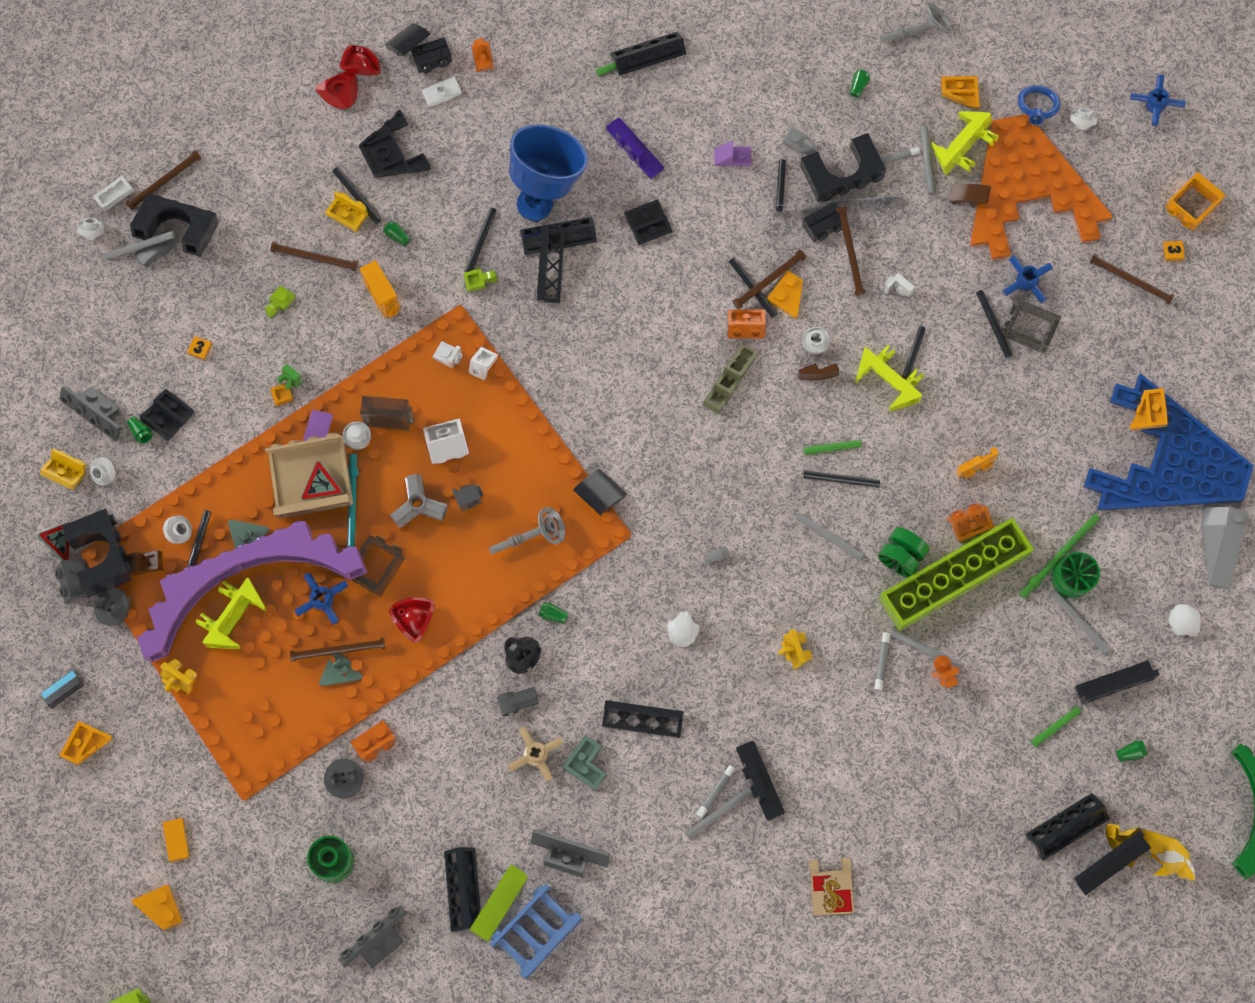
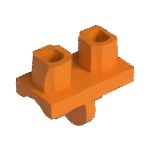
(482, 55)
(945, 671)

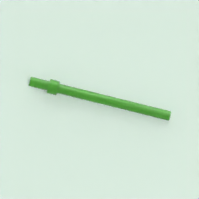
(1035, 581)

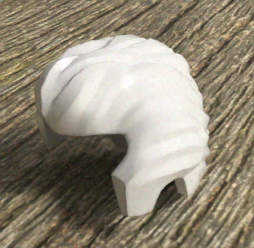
(1185, 620)
(682, 630)

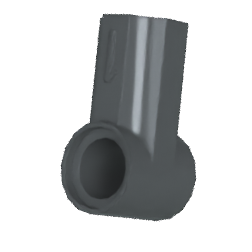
(513, 702)

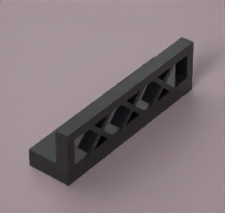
(648, 53)
(576, 233)
(543, 264)
(1116, 682)
(642, 711)
(1070, 829)
(1112, 863)
(466, 887)

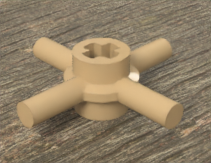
(543, 754)

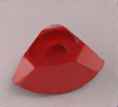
(360, 61)
(339, 90)
(412, 616)

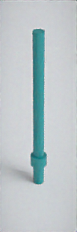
(353, 474)

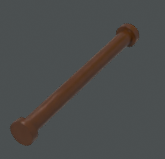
(163, 180)
(850, 250)
(314, 256)
(1131, 278)
(738, 303)
(337, 649)

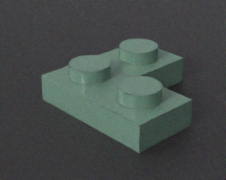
(580, 763)

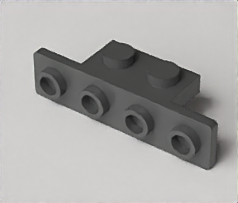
(93, 408)
(568, 855)
(376, 943)

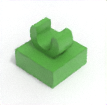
(291, 376)

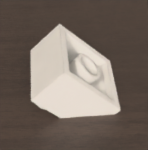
(445, 441)

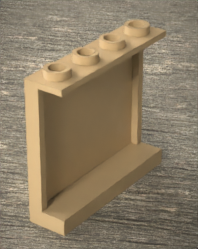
(291, 470)

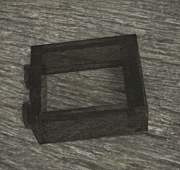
(1026, 340)
(386, 413)
(379, 588)

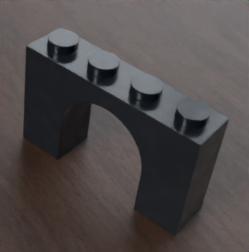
(826, 185)
(160, 209)
(114, 568)

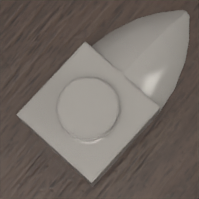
(799, 142)

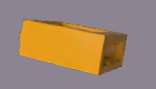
(1206, 189)
(380, 289)

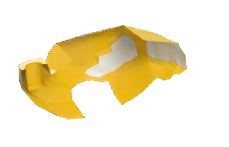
(1165, 850)

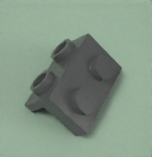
(66, 573)

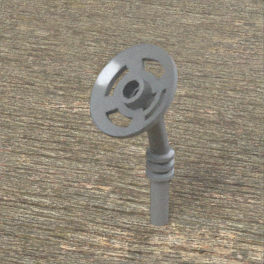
(936, 19)
(544, 528)

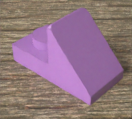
(732, 156)

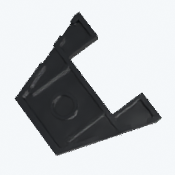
(384, 154)

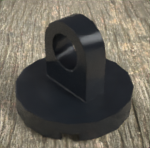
(521, 653)

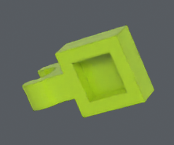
(476, 279)
(279, 300)

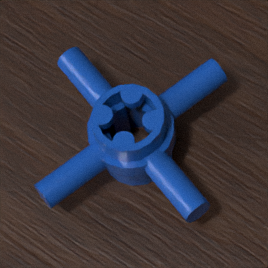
(1157, 94)
(1023, 284)
(318, 592)

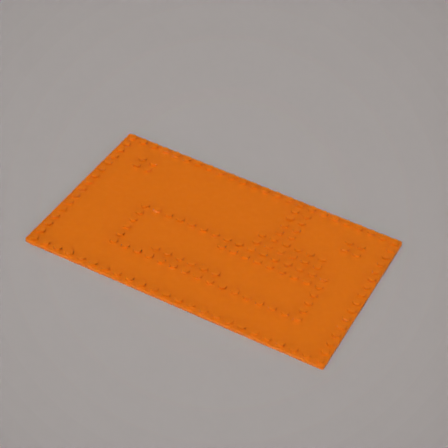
(271, 713)

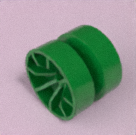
(905, 549)
(1075, 575)
(330, 859)

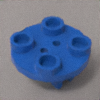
(538, 212)

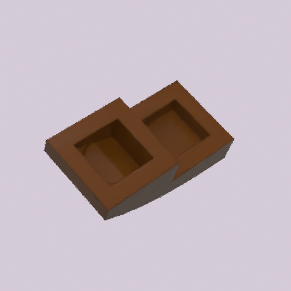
(973, 193)
(814, 373)
(145, 562)

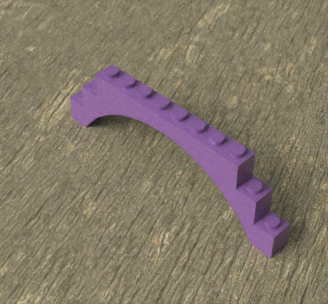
(190, 585)

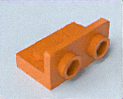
(746, 324)
(970, 522)
(373, 741)

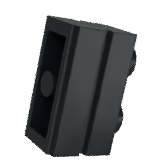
(431, 55)
(822, 223)

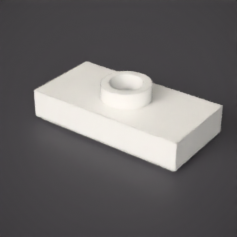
(441, 92)
(113, 193)

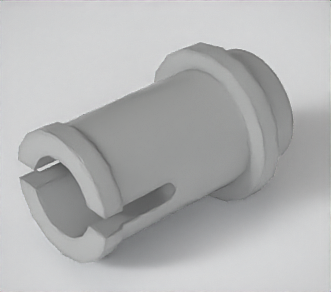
(717, 555)

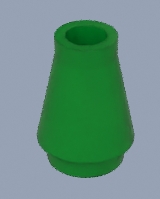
(859, 82)
(396, 233)
(139, 430)
(552, 613)
(1132, 751)

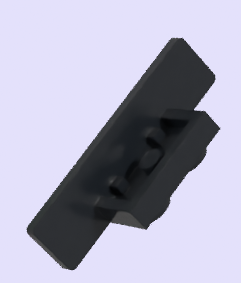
(761, 784)

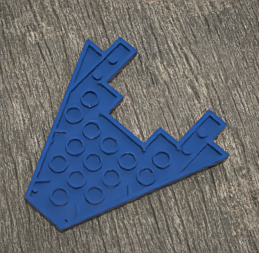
(1186, 469)

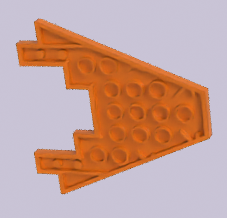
(1028, 168)

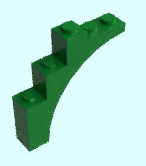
(1246, 860)

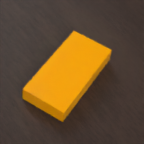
(176, 840)

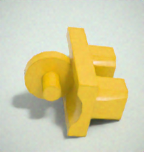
(792, 649)
(176, 680)

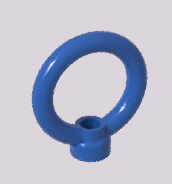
(1036, 115)

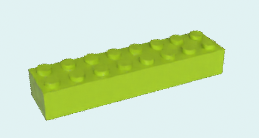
(956, 574)

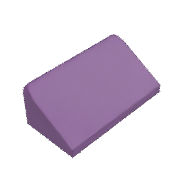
(318, 424)

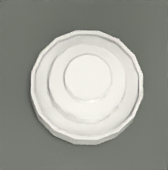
(1084, 118)
(90, 228)
(815, 340)
(357, 435)
(102, 471)
(177, 529)

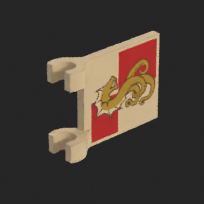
(831, 889)

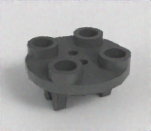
(119, 609)
(334, 781)

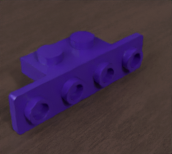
(634, 148)

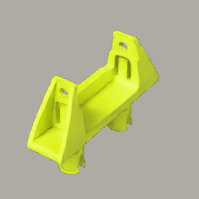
(976, 128)
(908, 395)
(231, 615)

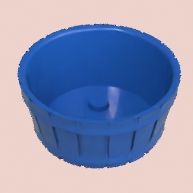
(545, 161)

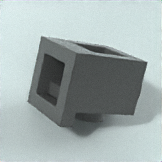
(468, 496)

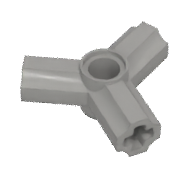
(429, 507)

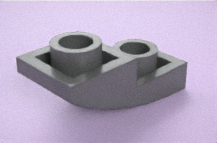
(149, 254)

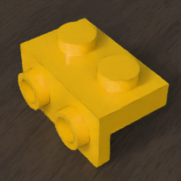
(347, 211)
(64, 469)

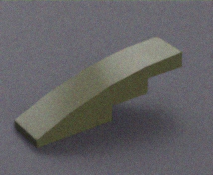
(730, 378)

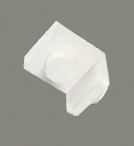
(901, 285)
(448, 354)
(482, 362)

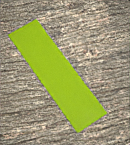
(499, 903)

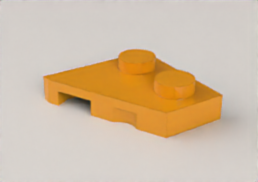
(961, 90)
(787, 294)
(1151, 411)
(977, 463)
(83, 743)
(159, 907)

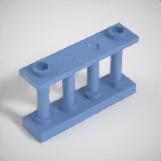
(542, 951)

